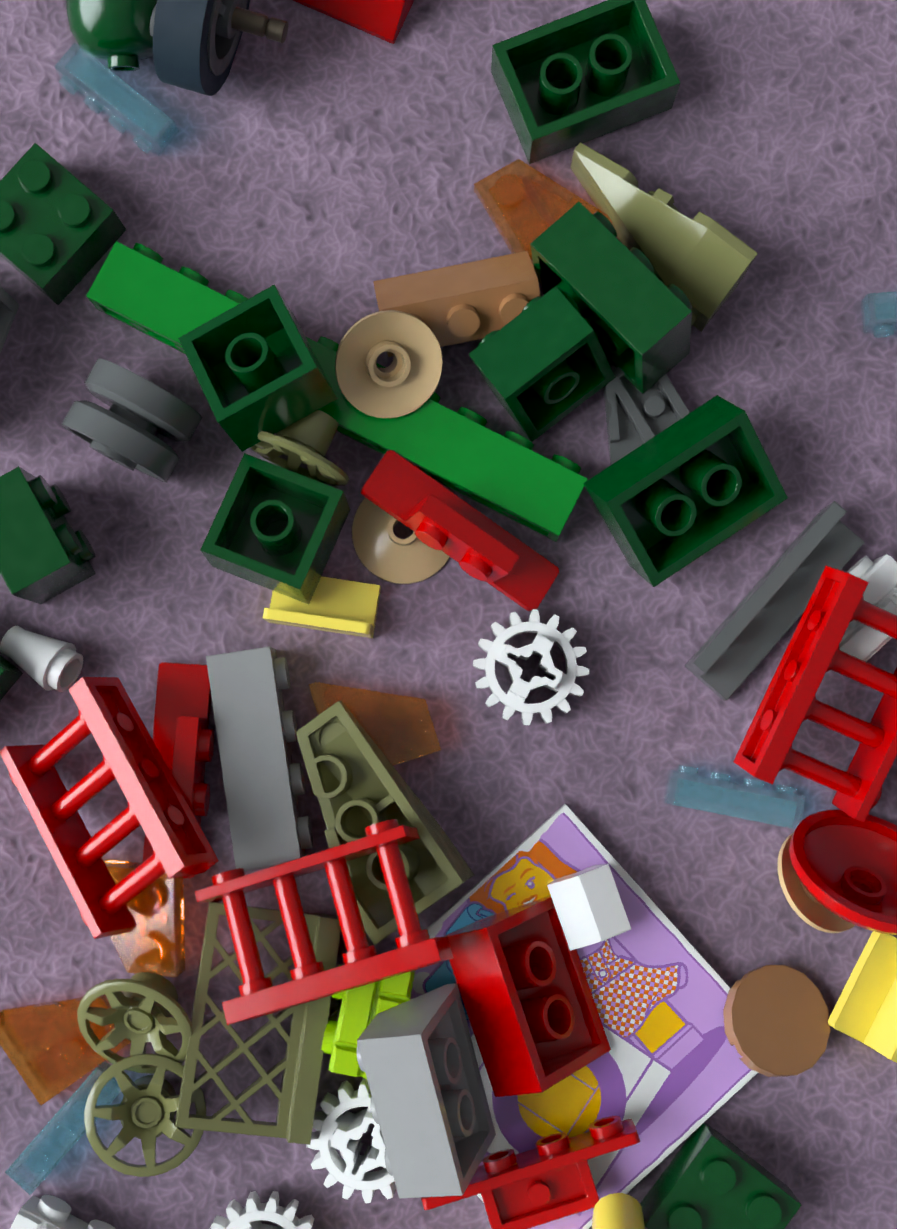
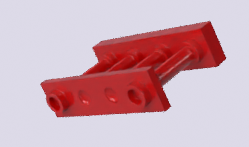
(792, 699)
(152, 802)
(361, 961)

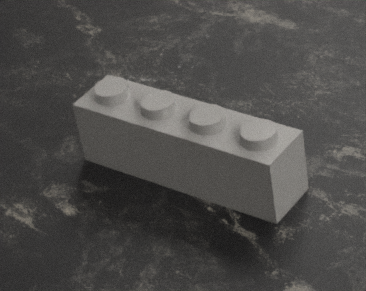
(257, 757)

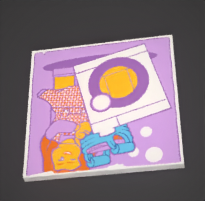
(655, 1004)

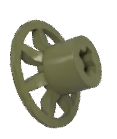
(305, 443)
(139, 1014)
(144, 1114)

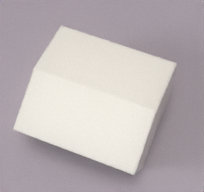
(589, 906)

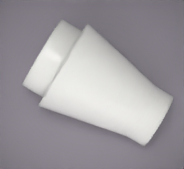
(45, 659)

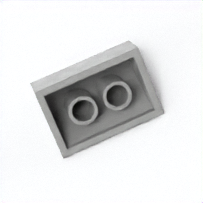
(427, 1094)

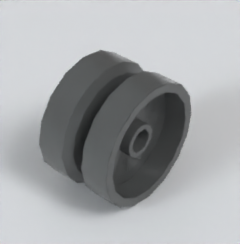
(134, 416)

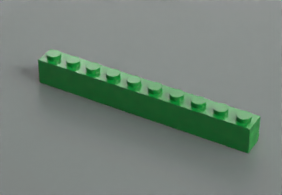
(437, 440)

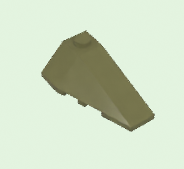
(684, 252)
(363, 788)

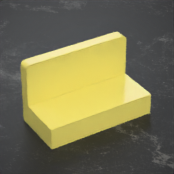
(334, 607)
(870, 997)

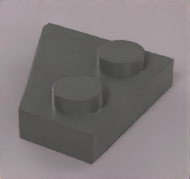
(636, 416)

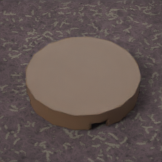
(777, 1021)

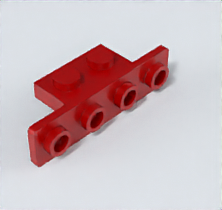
(459, 531)
(183, 733)
(543, 1181)

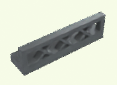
(773, 603)

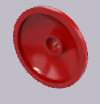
(849, 867)

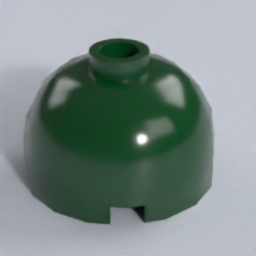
(113, 30)

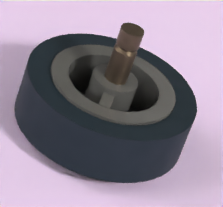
(200, 39)

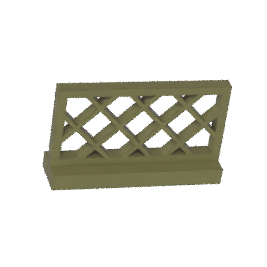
(304, 1041)

